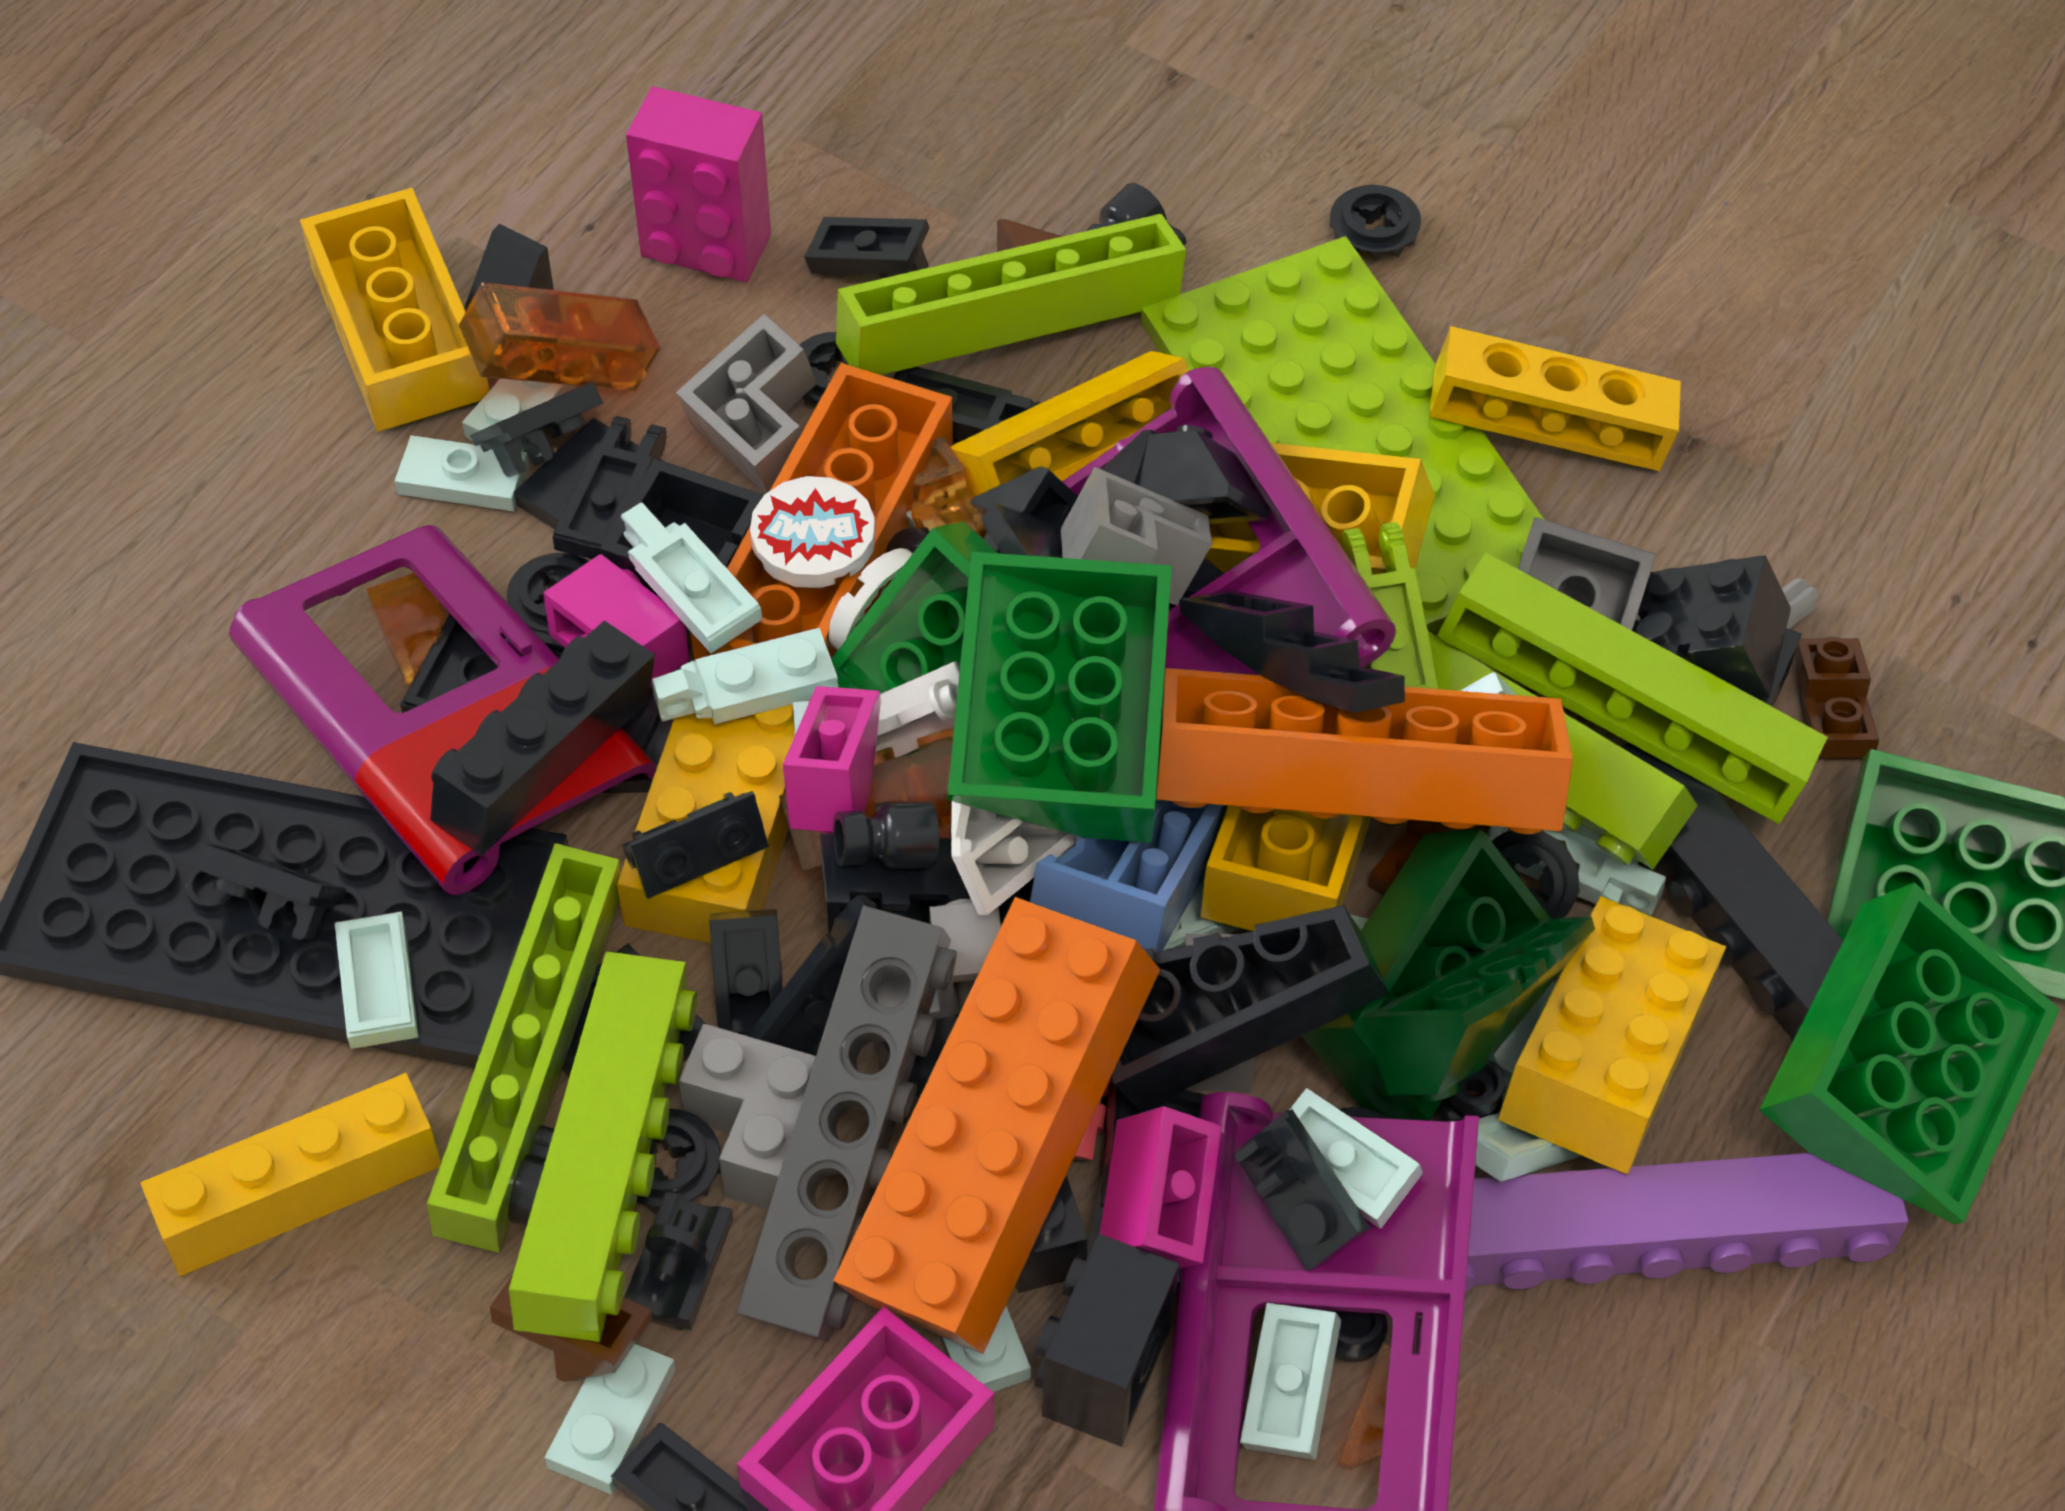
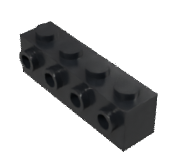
(540, 737)

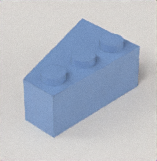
(1131, 884)

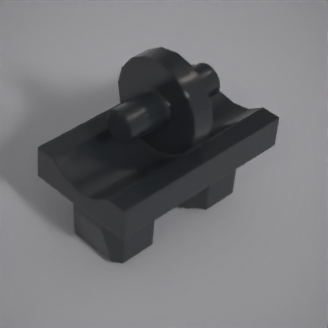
(679, 1260)

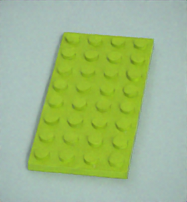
(1340, 369)

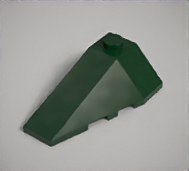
(1465, 1015)

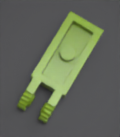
(1401, 599)

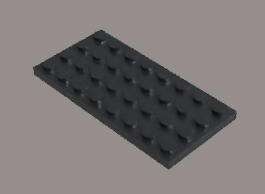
(121, 913)

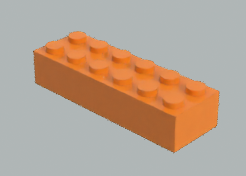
(865, 435)
(1424, 759)
(998, 1124)

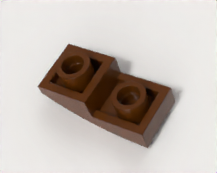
(1834, 695)

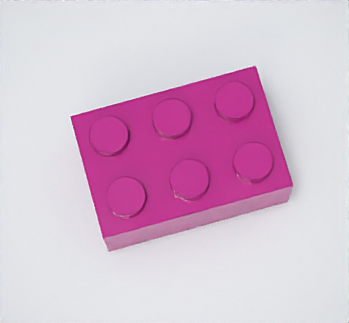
(699, 183)
(872, 1428)

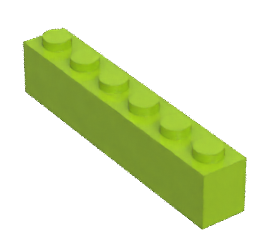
(1008, 295)
(1633, 687)
(1609, 788)
(525, 1047)
(601, 1149)

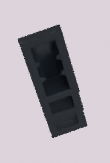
(1281, 645)

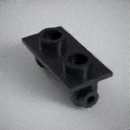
(697, 844)

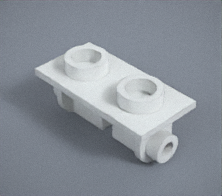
(918, 709)

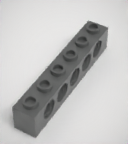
(879, 949)

